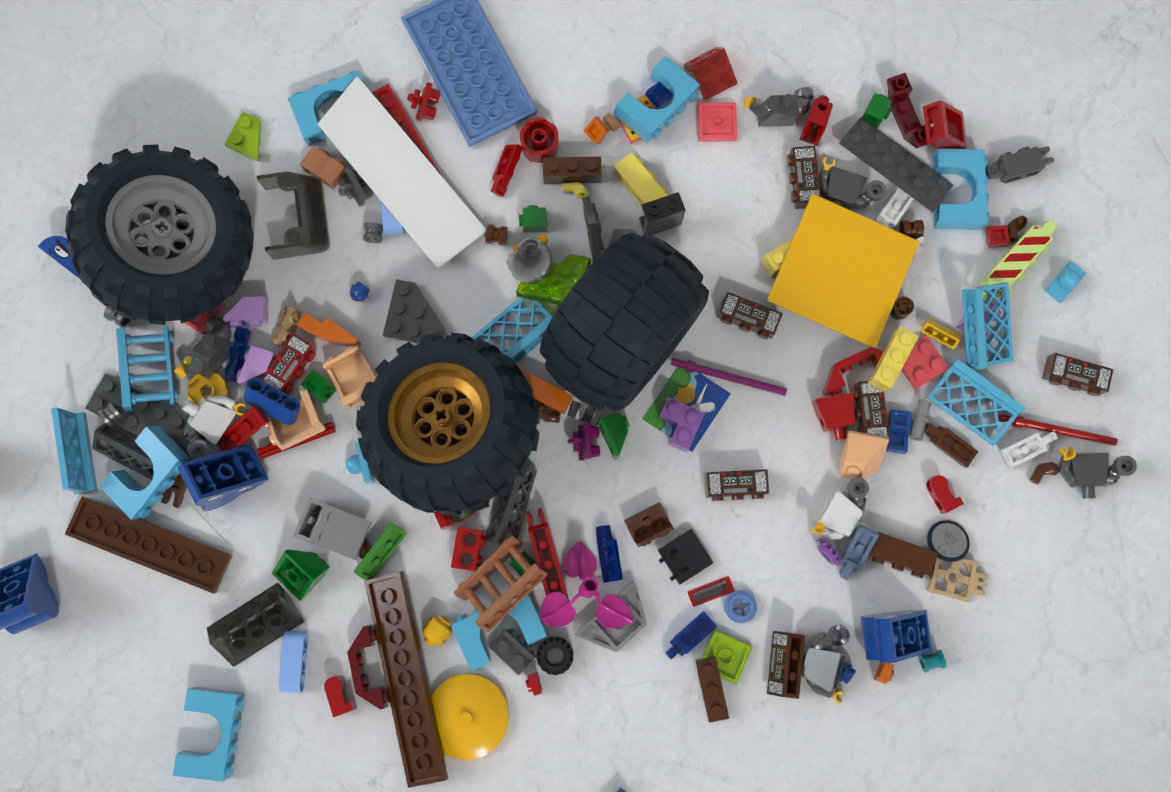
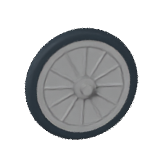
(948, 541)

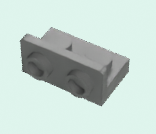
(513, 651)

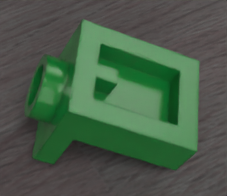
(318, 386)

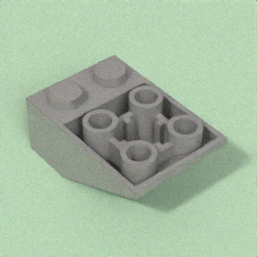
(332, 528)

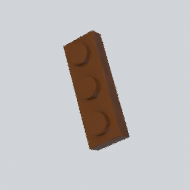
(712, 689)

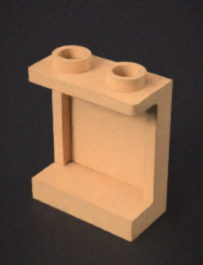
(349, 374)
(307, 424)

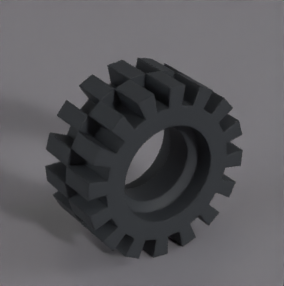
(545, 646)

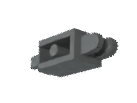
(1019, 165)

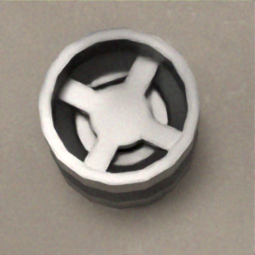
(112, 315)

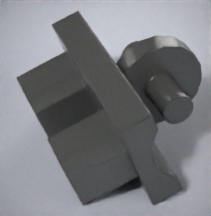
(352, 187)

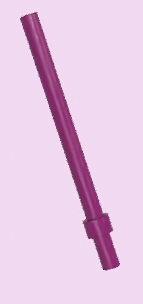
(691, 366)

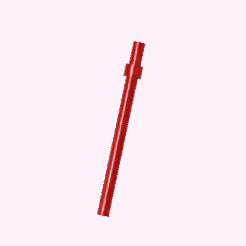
(1021, 422)

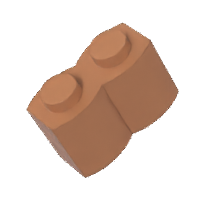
(323, 167)

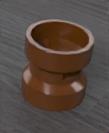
(912, 229)
(496, 235)
(904, 305)

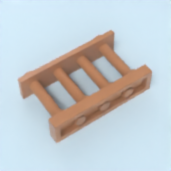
(509, 599)

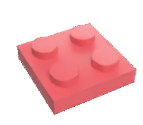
(923, 363)

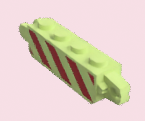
(1020, 256)

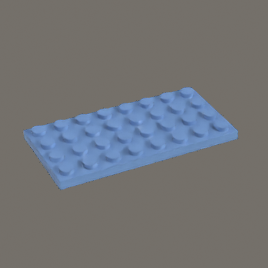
(469, 68)

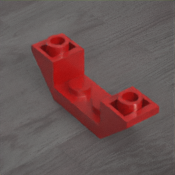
(835, 380)

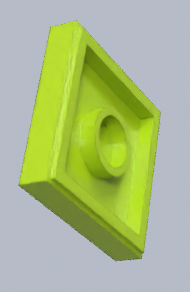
(730, 655)

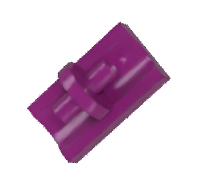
(582, 441)

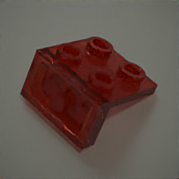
(712, 72)

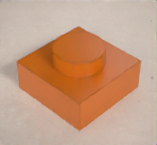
(596, 130)
(884, 672)

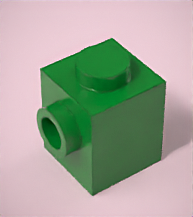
(877, 110)
(533, 219)

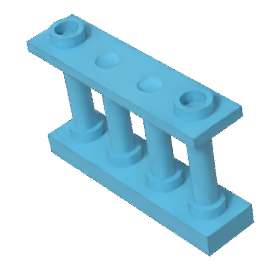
(128, 379)

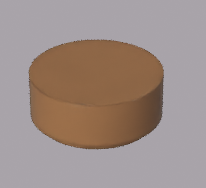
(611, 122)

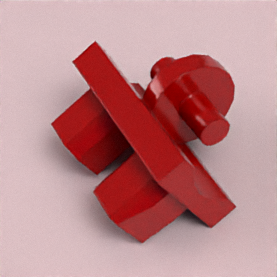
(428, 94)

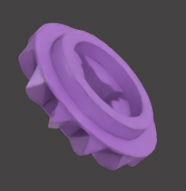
(828, 552)

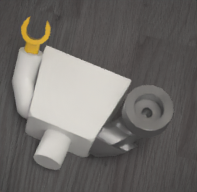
(210, 419)
(842, 514)

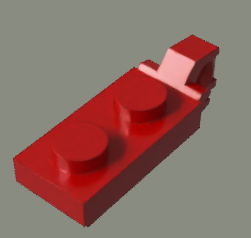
(505, 169)

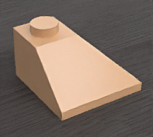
(862, 455)

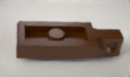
(951, 444)

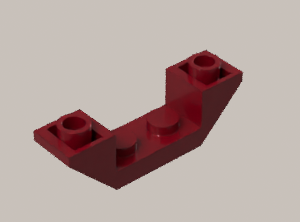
(903, 111)
(375, 696)

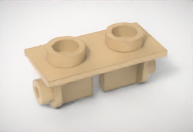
(288, 318)

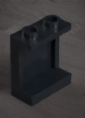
(662, 214)

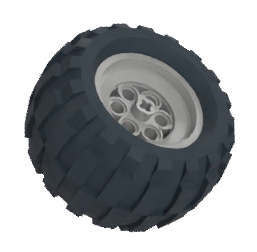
(169, 191)

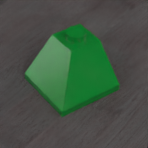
(614, 431)
(300, 571)

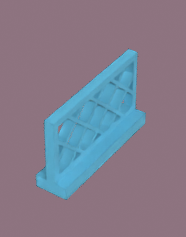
(976, 327)
(527, 342)
(987, 389)
(74, 451)

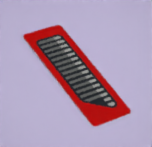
(710, 591)

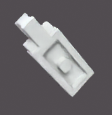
(894, 209)
(1027, 448)

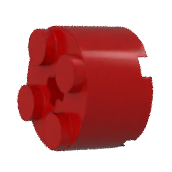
(537, 129)

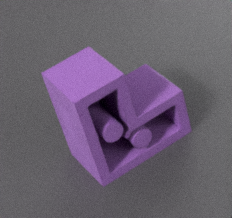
(686, 421)

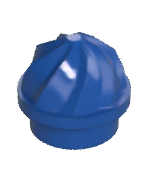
(359, 292)
(847, 673)

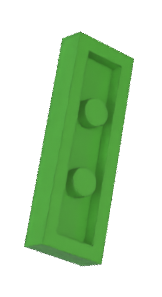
(380, 552)

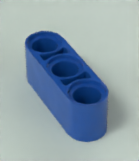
(272, 401)

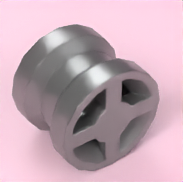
(373, 232)
(111, 414)

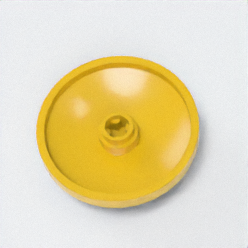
(470, 715)

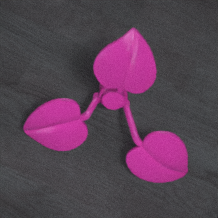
(557, 610)

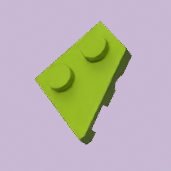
(246, 136)

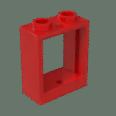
(946, 121)

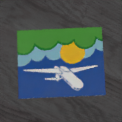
(694, 391)

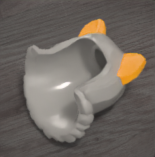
(530, 260)

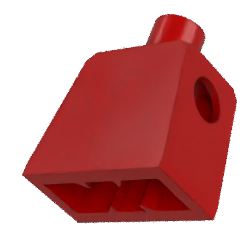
(819, 115)
(835, 413)

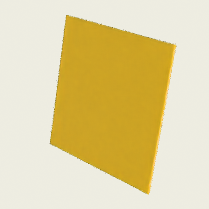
(843, 271)

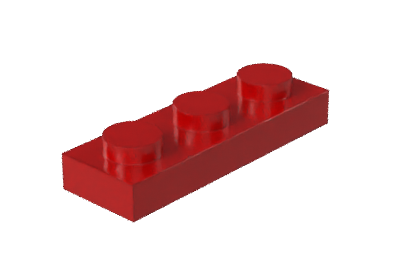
(243, 429)

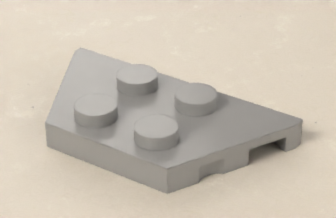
(616, 638)

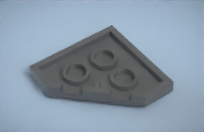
(593, 227)
(410, 315)

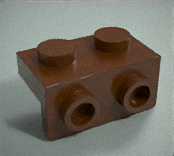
(648, 525)

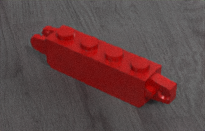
(546, 554)

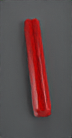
(271, 449)

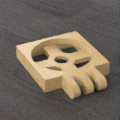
(972, 581)

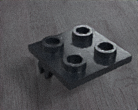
(685, 557)

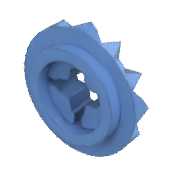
(748, 611)

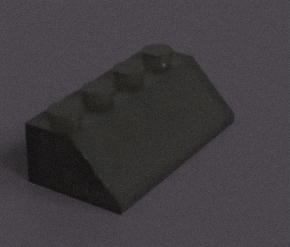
(254, 625)

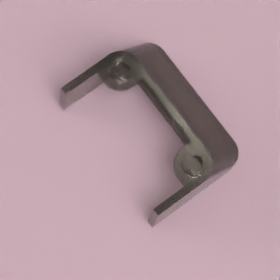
(312, 229)

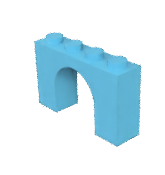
(307, 105)
(650, 122)
(971, 166)
(165, 456)
(470, 635)
(226, 709)

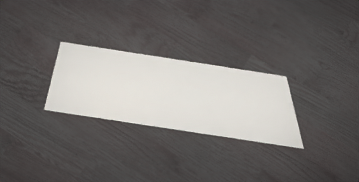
(400, 174)

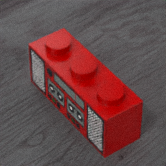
(289, 364)

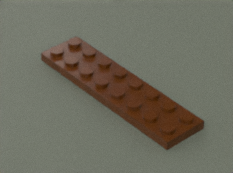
(148, 545)

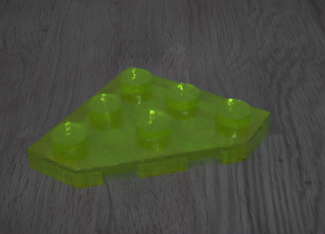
(558, 281)

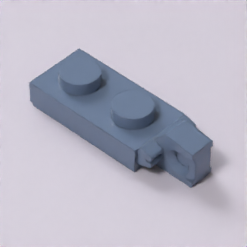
(857, 550)

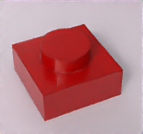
(997, 236)
(533, 684)

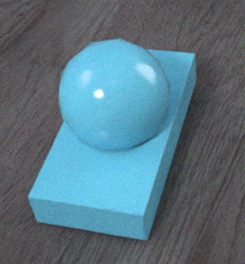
(1065, 282)
(356, 464)

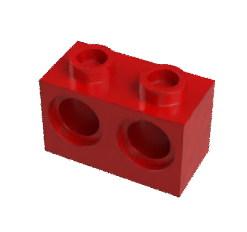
(462, 548)

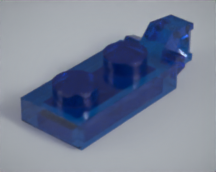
(237, 354)
(608, 554)
(691, 635)

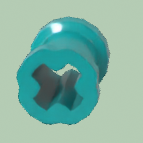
(932, 661)

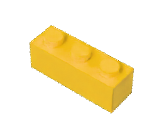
(941, 333)

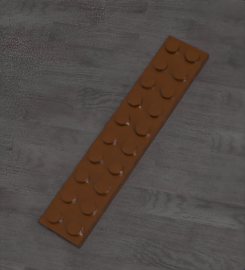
(406, 680)

